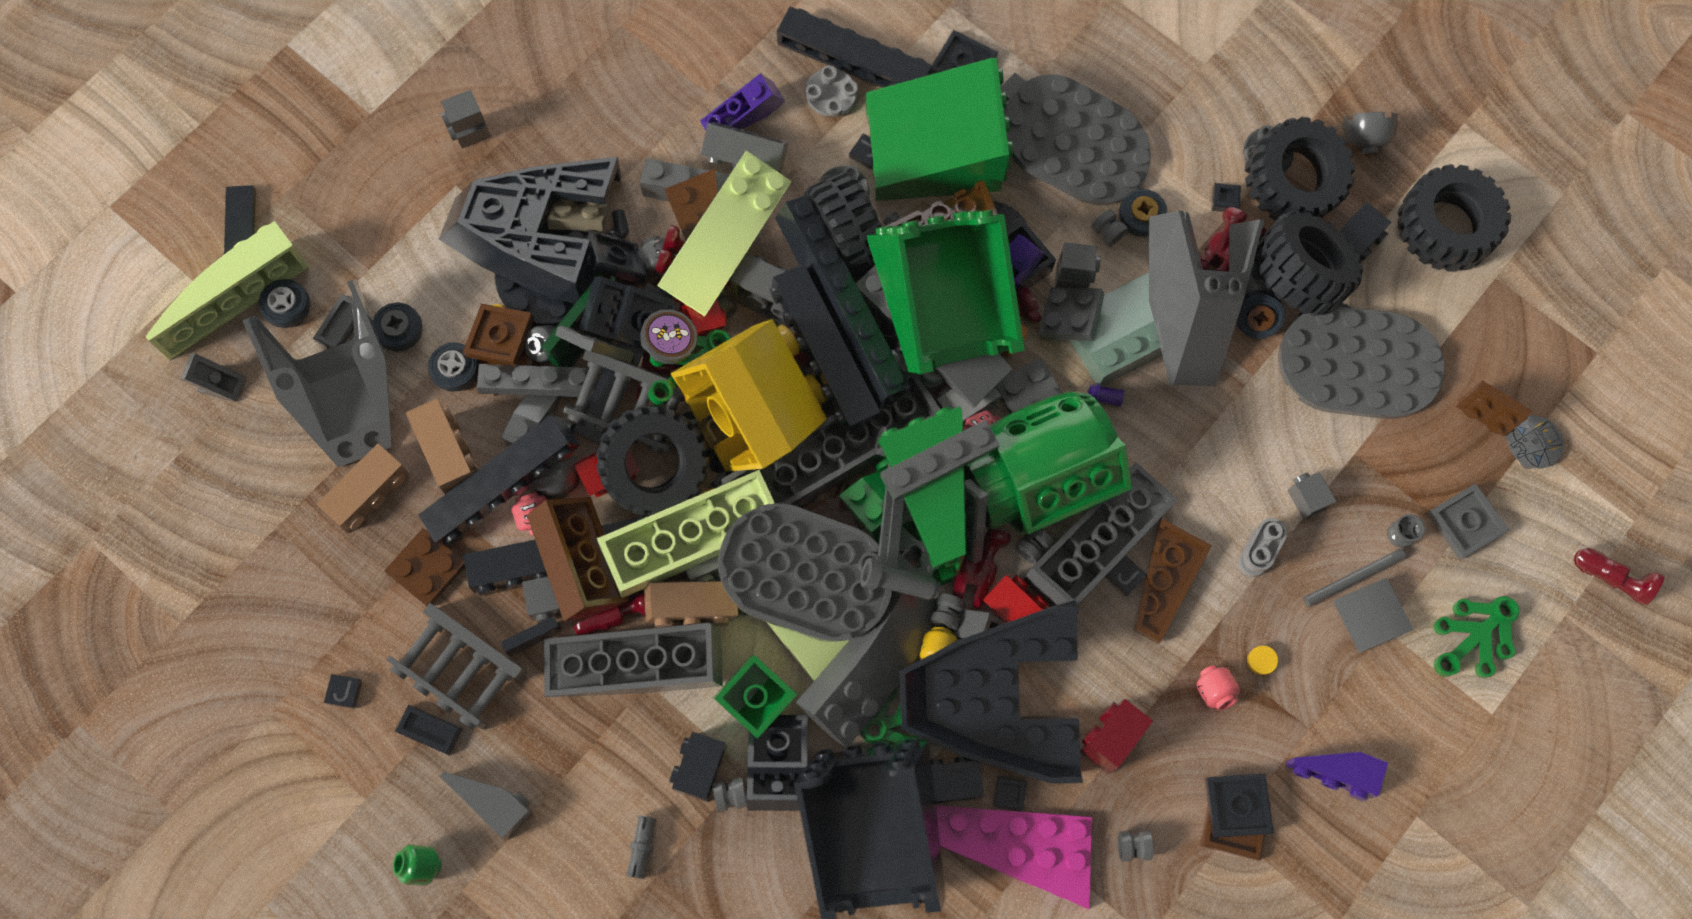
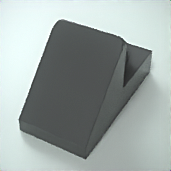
(212, 378)

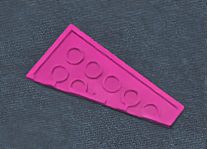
(1027, 846)

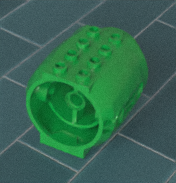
(1051, 463)

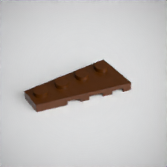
(691, 199)
(970, 200)
(1170, 573)

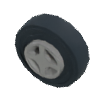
(287, 294)
(445, 360)

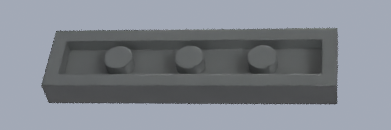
(530, 380)
(939, 460)

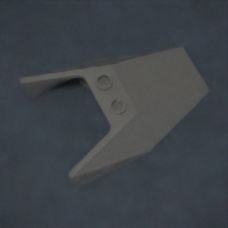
(1195, 306)
(334, 393)

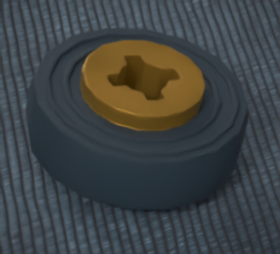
(1132, 214)

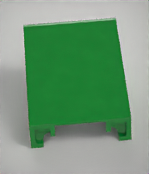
(940, 133)
(949, 288)
(938, 506)

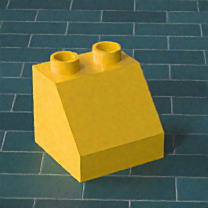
(753, 396)

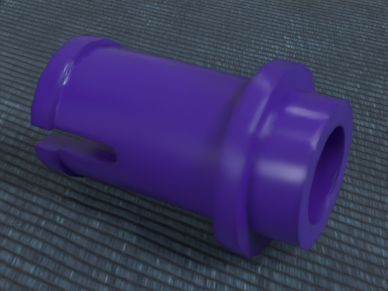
(1106, 395)

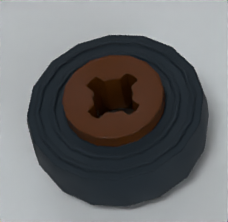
(1255, 305)

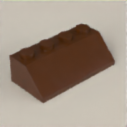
(572, 557)

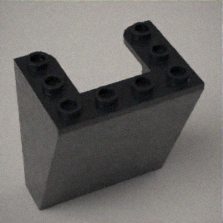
(872, 827)

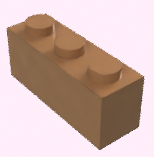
(363, 488)
(688, 604)

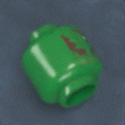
(416, 865)

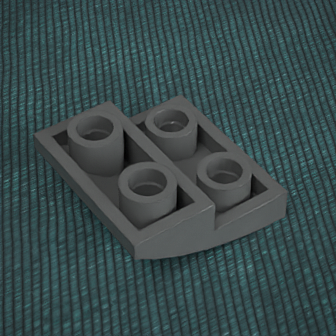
(1373, 615)

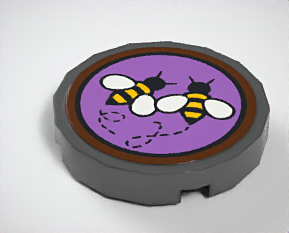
(668, 336)

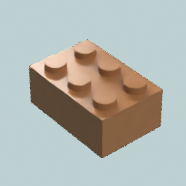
(442, 444)

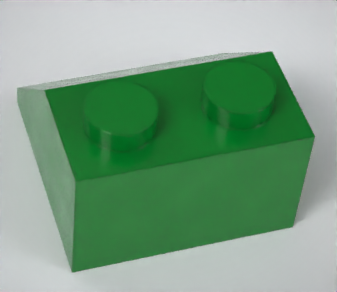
(754, 696)

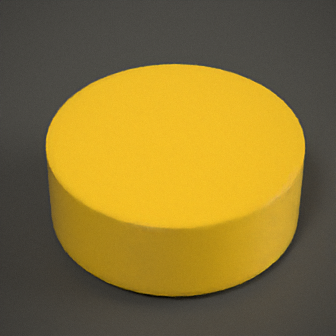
(1262, 660)

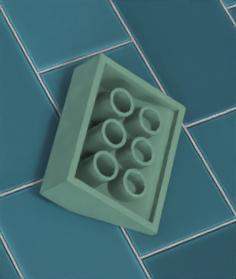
(1123, 333)

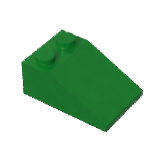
(865, 503)

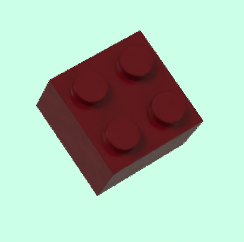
(1116, 736)

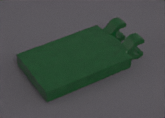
(560, 351)

